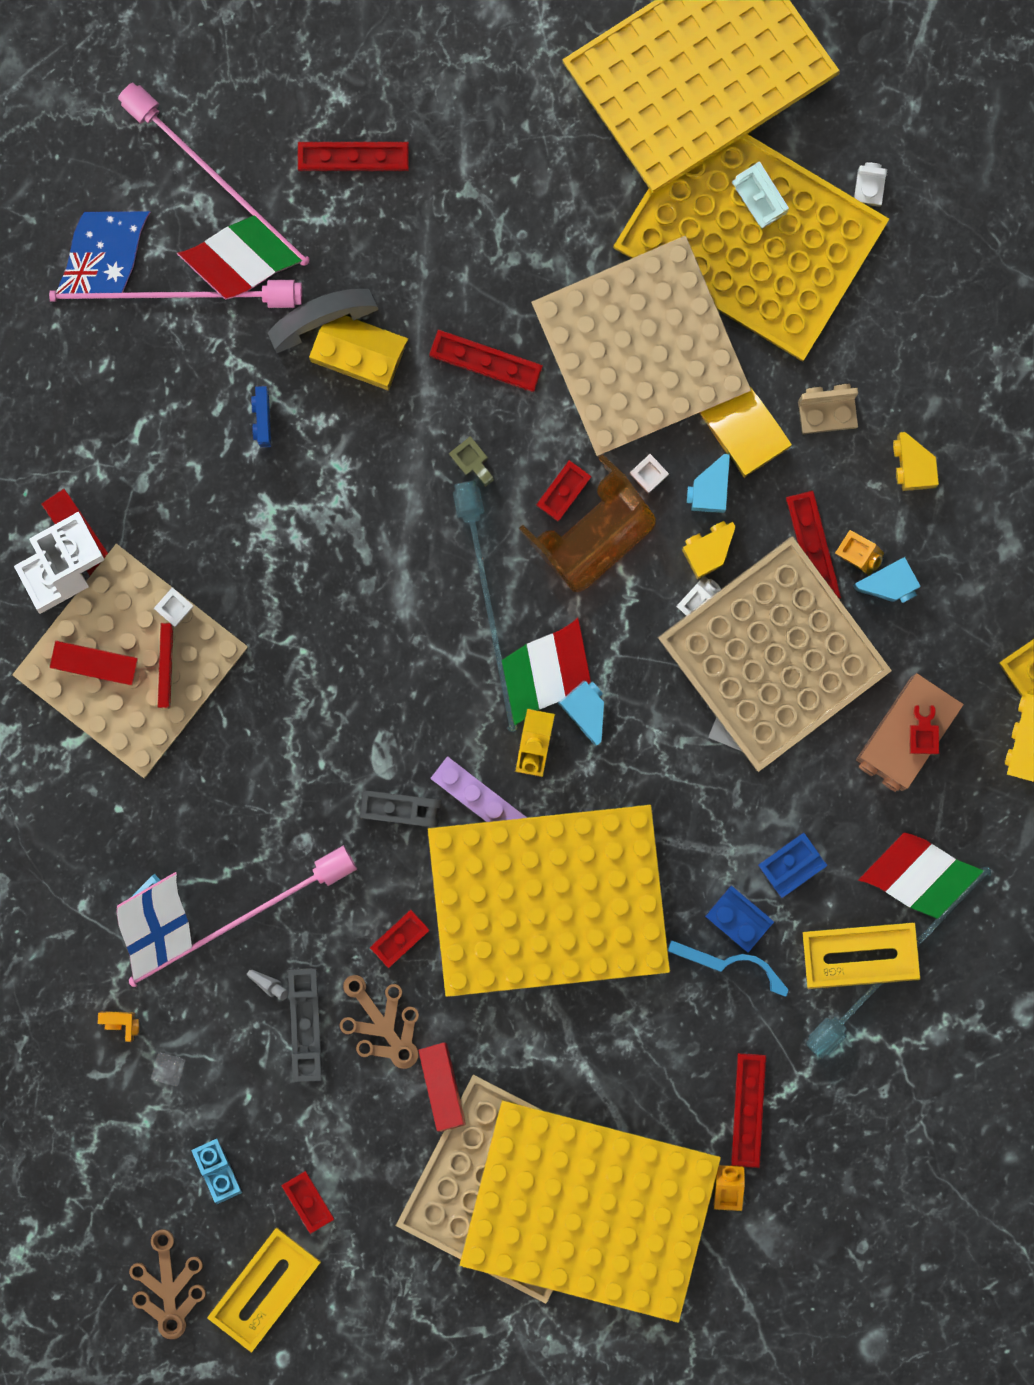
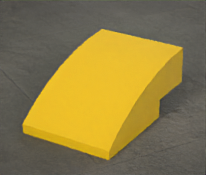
(746, 431)

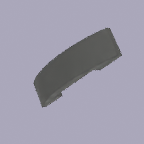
(319, 312)
(305, 1024)

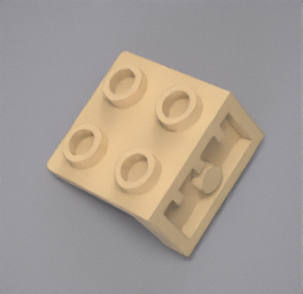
(828, 409)

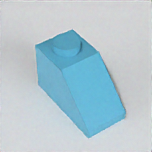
(710, 487)
(891, 582)
(586, 709)

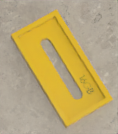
(896, 936)
(300, 1268)

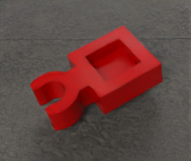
(924, 736)

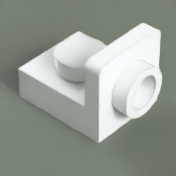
(870, 184)
(698, 595)

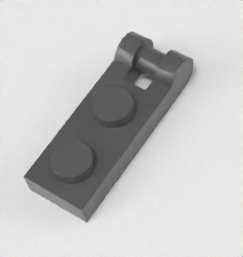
(399, 808)

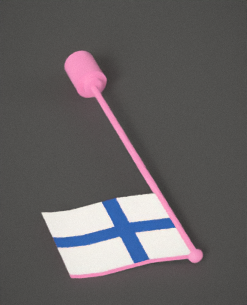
(160, 932)

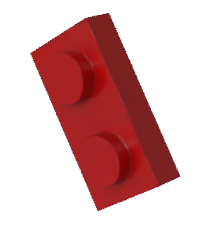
(563, 491)
(399, 938)
(308, 1202)

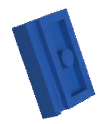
(261, 407)
(792, 865)
(739, 919)

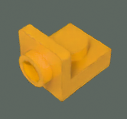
(860, 552)
(115, 1020)
(729, 1188)

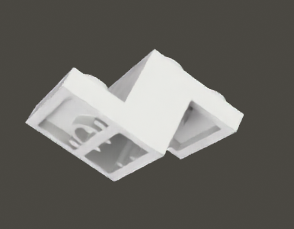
(60, 559)

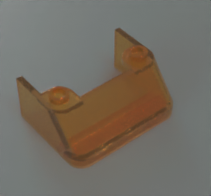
(599, 536)

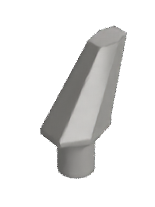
(268, 984)

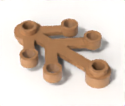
(383, 1025)
(167, 1289)

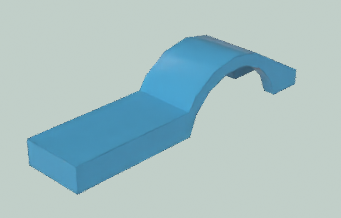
(776, 984)

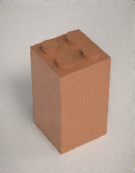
(889, 745)

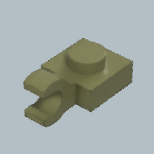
(470, 459)

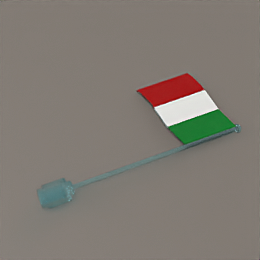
(540, 670)
(920, 879)

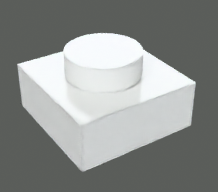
(649, 473)
(173, 607)

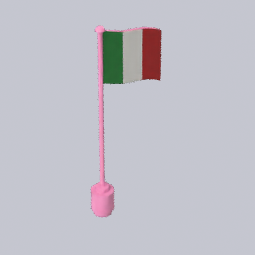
(238, 254)

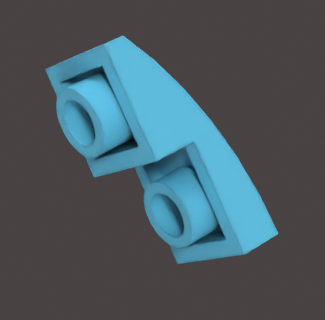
(216, 1171)

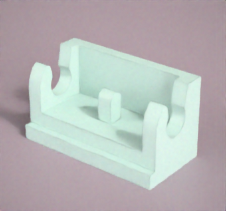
(760, 195)

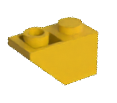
(917, 464)
(709, 552)
(534, 742)

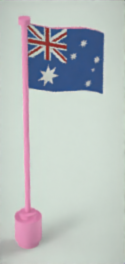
(105, 255)

